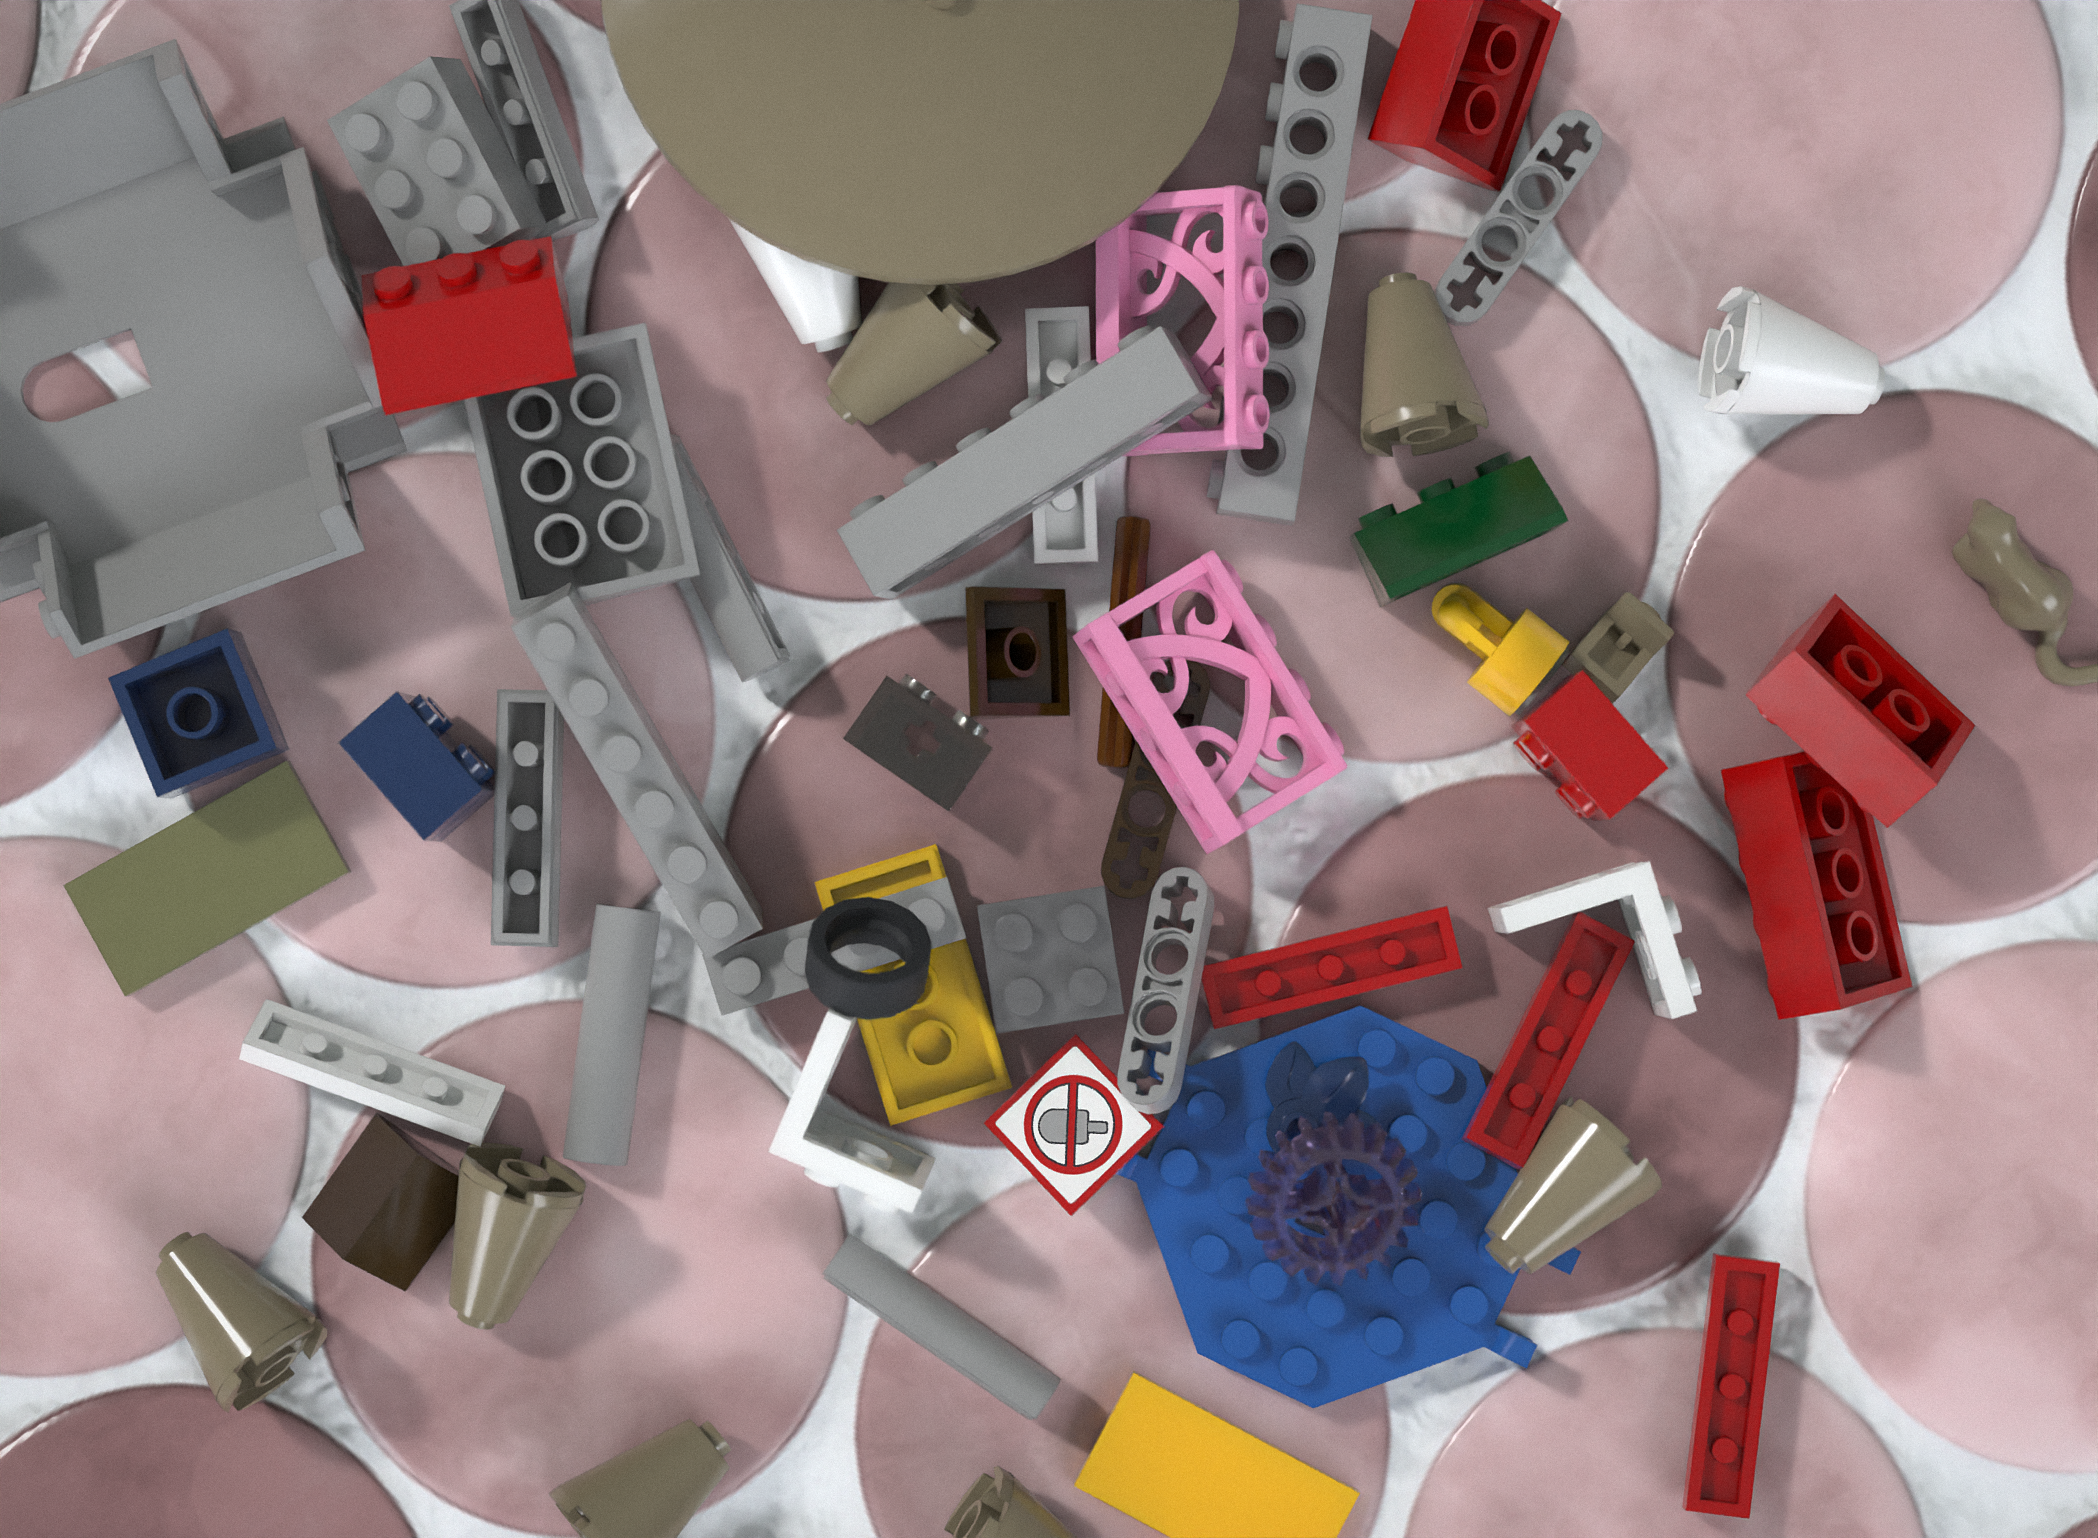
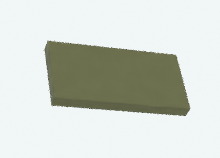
(207, 878)

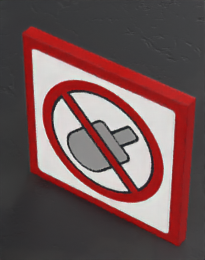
(1072, 1125)

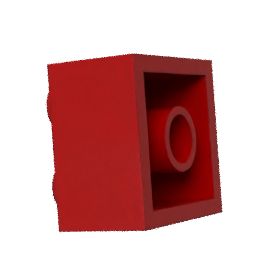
(1587, 749)

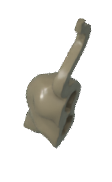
(2020, 588)

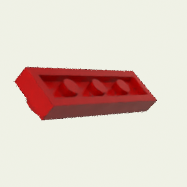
(1330, 967)
(1548, 1040)
(1731, 1385)

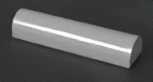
(525, 111)
(726, 584)
(527, 819)
(611, 1035)
(941, 1328)

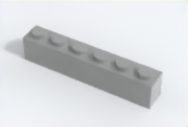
(1024, 462)
(638, 770)

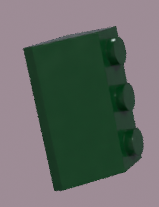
(1455, 527)

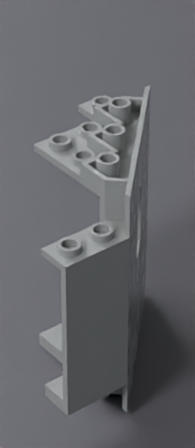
(248, 324)

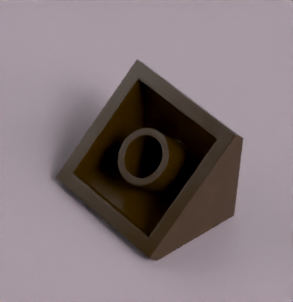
(1017, 652)
(386, 1204)

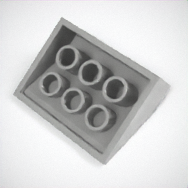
(585, 477)

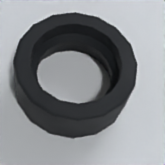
(864, 993)

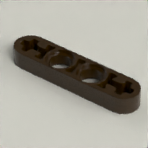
(1142, 777)

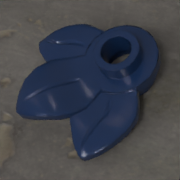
(1308, 1092)

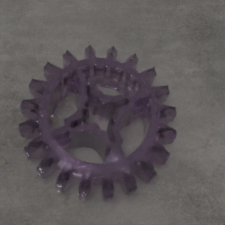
(1382, 1200)

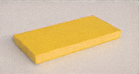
(946, 1042)
(1205, 1475)

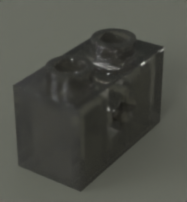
(882, 736)

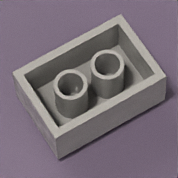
(436, 165)

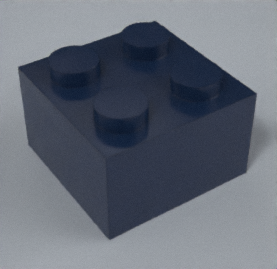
(198, 713)
(420, 765)

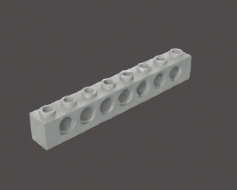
(1341, 44)

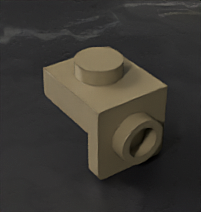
(1619, 645)

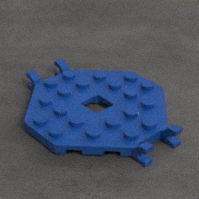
(1326, 1337)

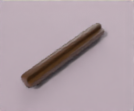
(1127, 581)

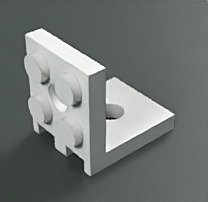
(1648, 918)
(838, 1149)

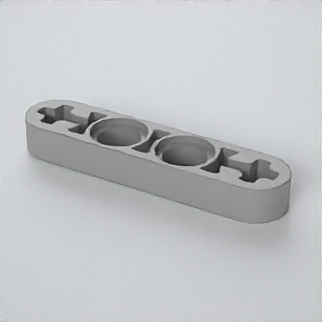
(1515, 216)
(1159, 989)

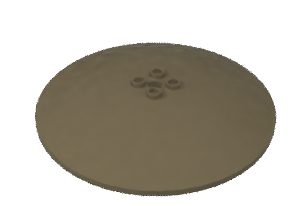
(924, 128)

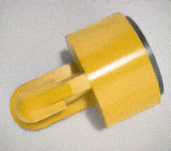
(1515, 654)

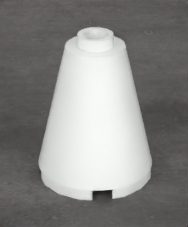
(815, 299)
(1783, 363)

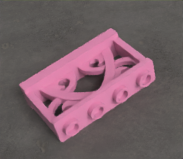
(1236, 301)
(1125, 674)

